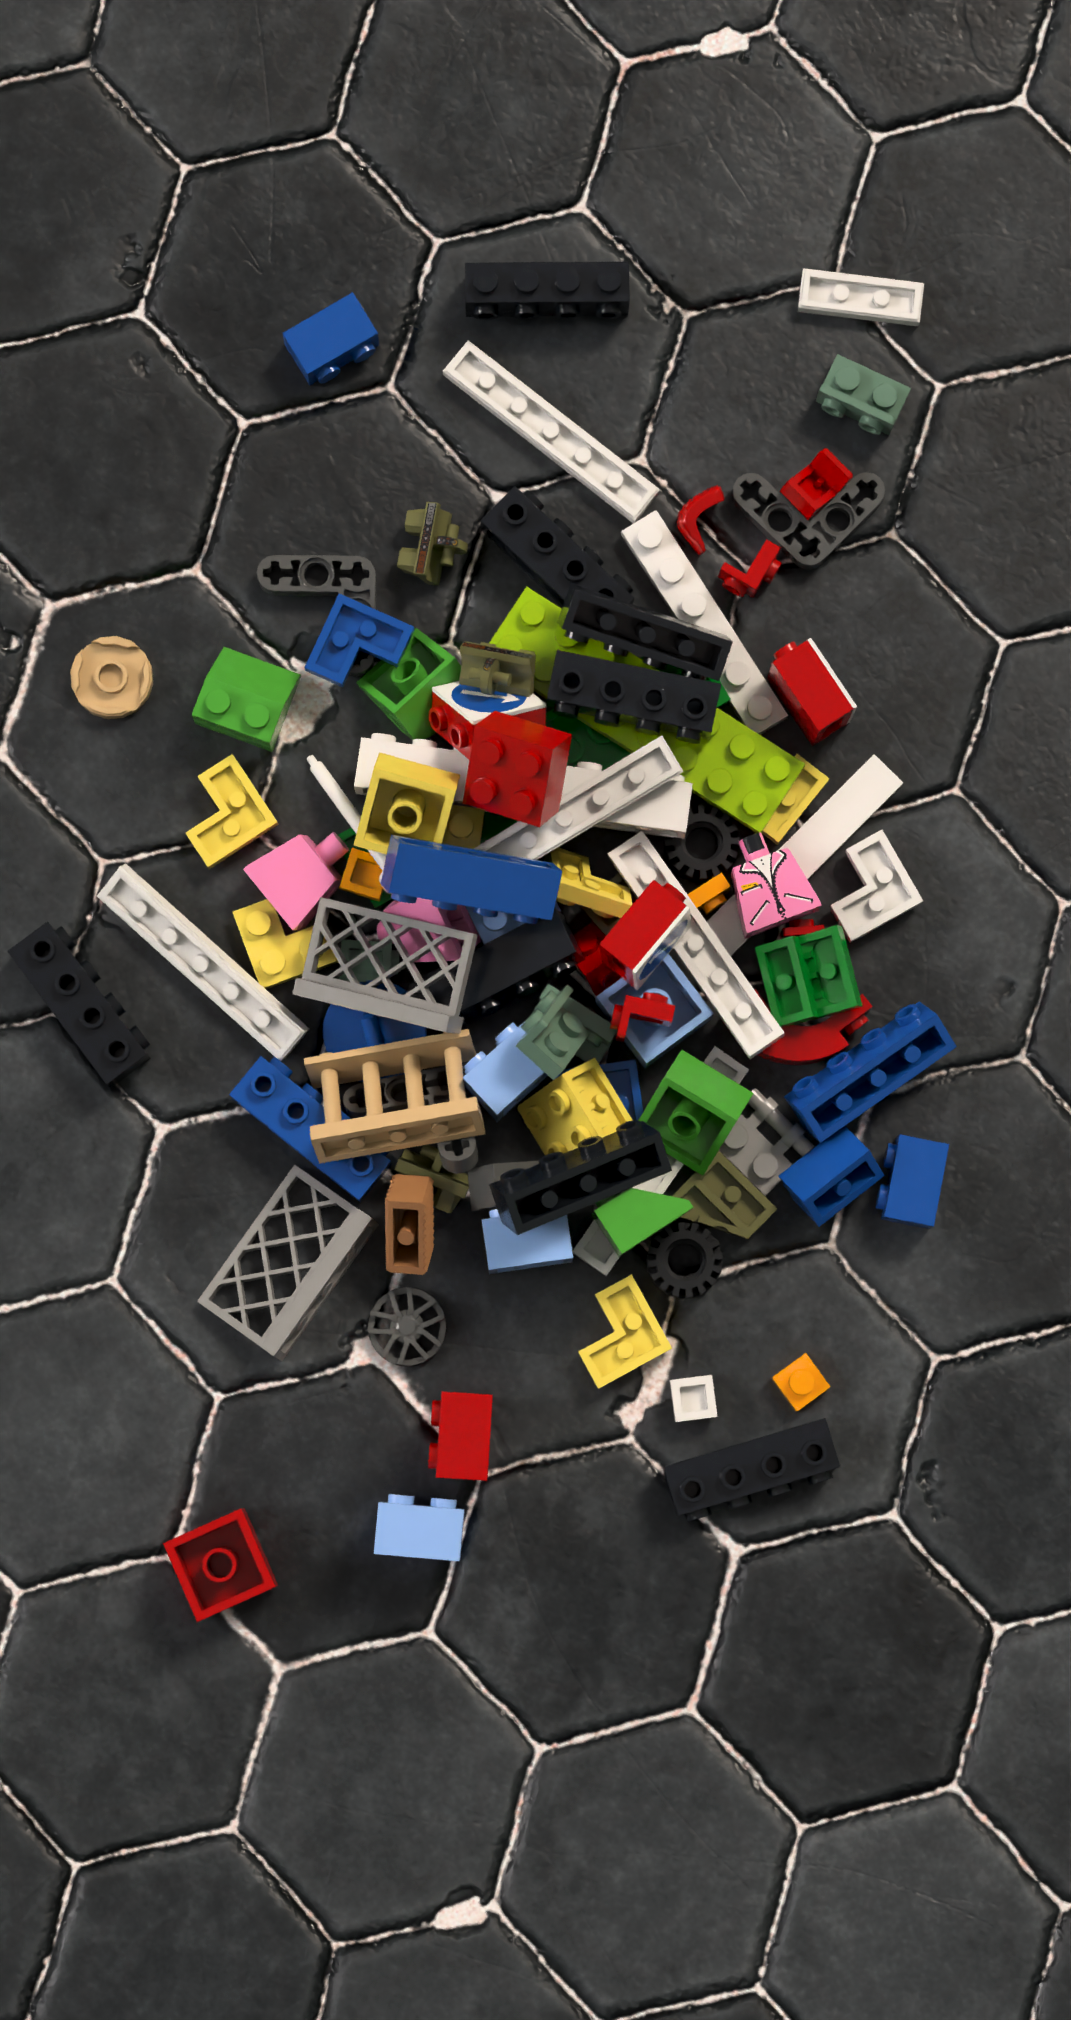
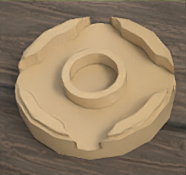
(111, 677)

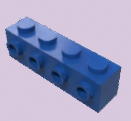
(470, 878)
(869, 1070)
(289, 1114)

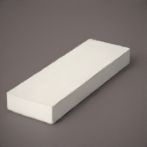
(860, 297)

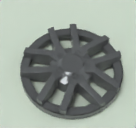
(407, 1326)

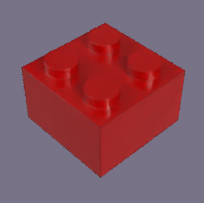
(517, 768)
(462, 1437)
(220, 1564)

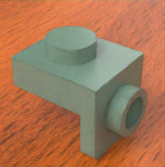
(365, 970)

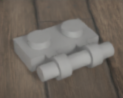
(754, 1153)

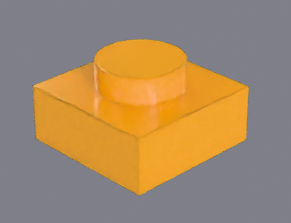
(362, 875)
(710, 894)
(800, 1382)

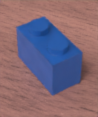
(331, 340)
(831, 1175)
(913, 1181)

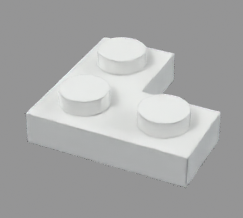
(885, 892)

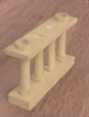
(396, 1129)

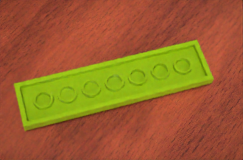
(730, 771)

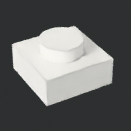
(693, 1398)

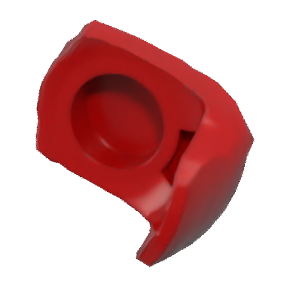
(691, 510)

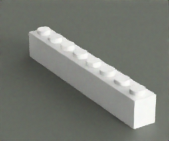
(658, 813)

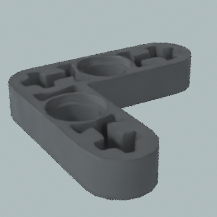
(817, 528)
(364, 593)
(432, 1080)

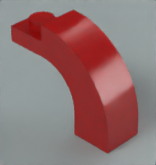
(816, 1042)

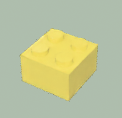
(405, 802)

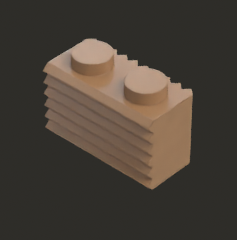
(409, 1224)

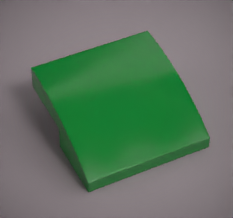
(808, 976)

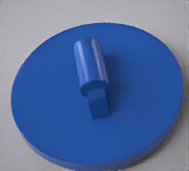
(354, 1029)

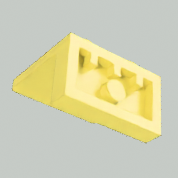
(573, 1109)

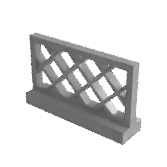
(379, 1001)
(318, 1281)

